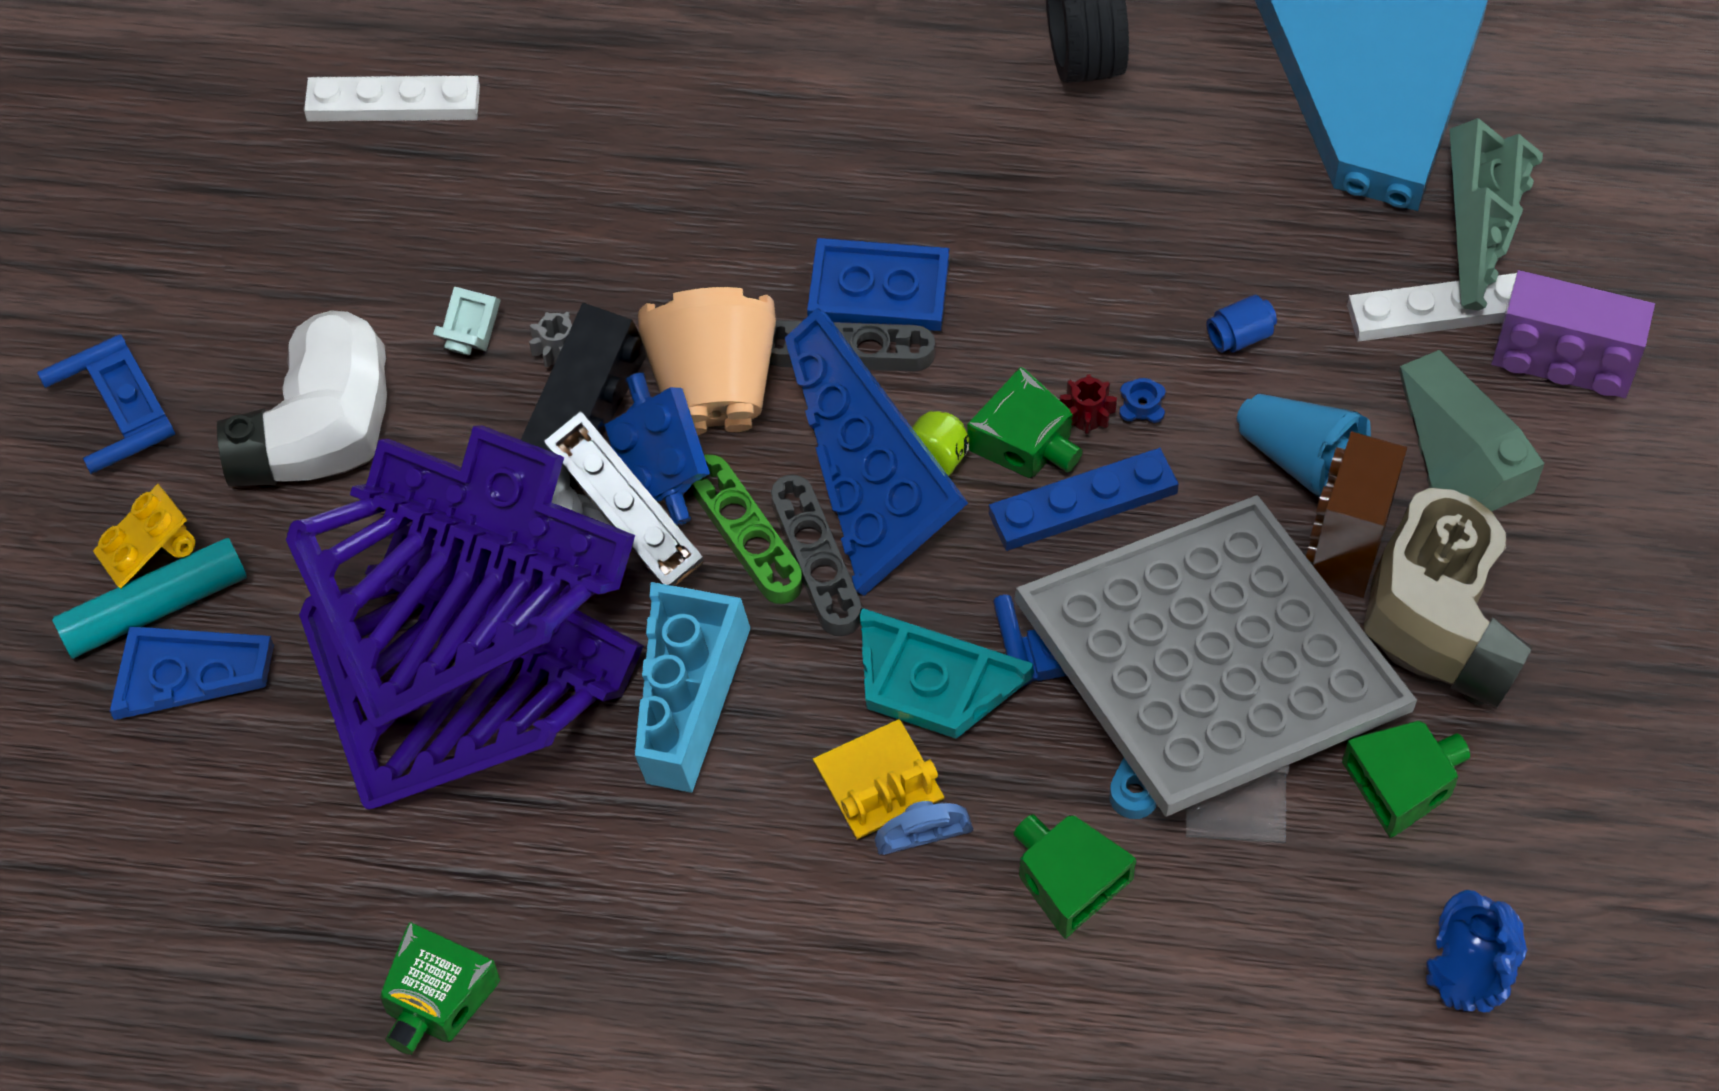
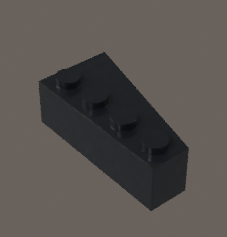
(588, 374)

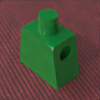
(1404, 772)
(1071, 869)

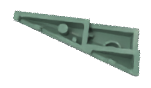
(1487, 192)

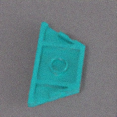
(933, 676)

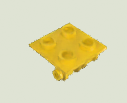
(148, 527)
(878, 777)

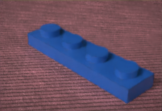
(1083, 499)

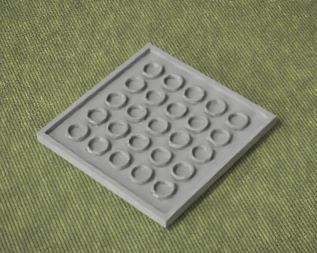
(1213, 653)

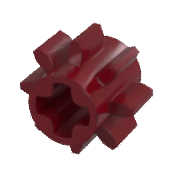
(1089, 403)

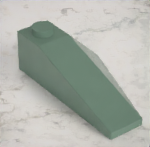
(1467, 436)

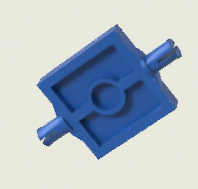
(659, 444)

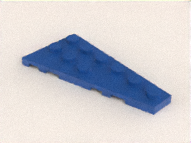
(871, 459)

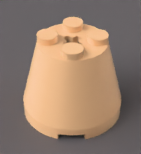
(714, 350)

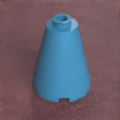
(1299, 435)

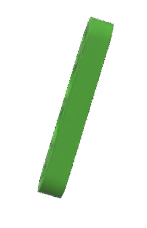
(750, 525)

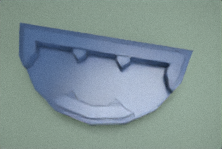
(921, 825)

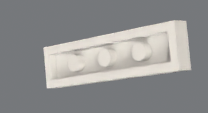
(392, 98)
(1424, 309)

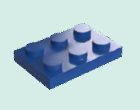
(879, 283)

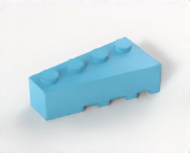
(686, 678)

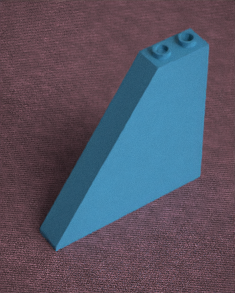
(1376, 84)

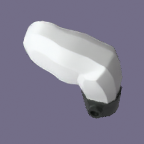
(328, 410)

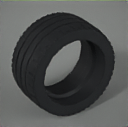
(1088, 38)

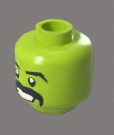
(943, 437)

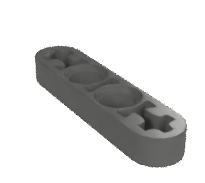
(883, 333)
(816, 554)

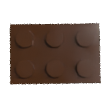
(1354, 512)

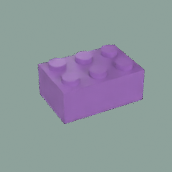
(1573, 334)

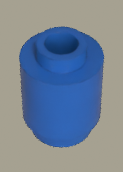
(1241, 324)

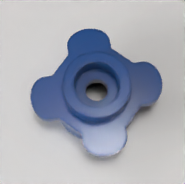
(1142, 390)

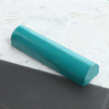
(149, 597)

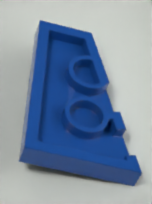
(186, 667)

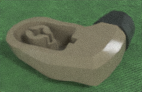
(1428, 596)

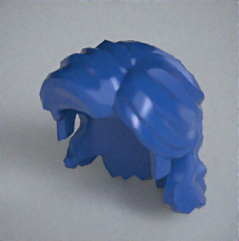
(1480, 952)

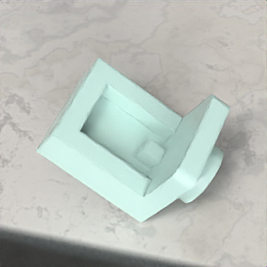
(468, 321)

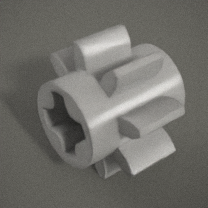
(549, 336)

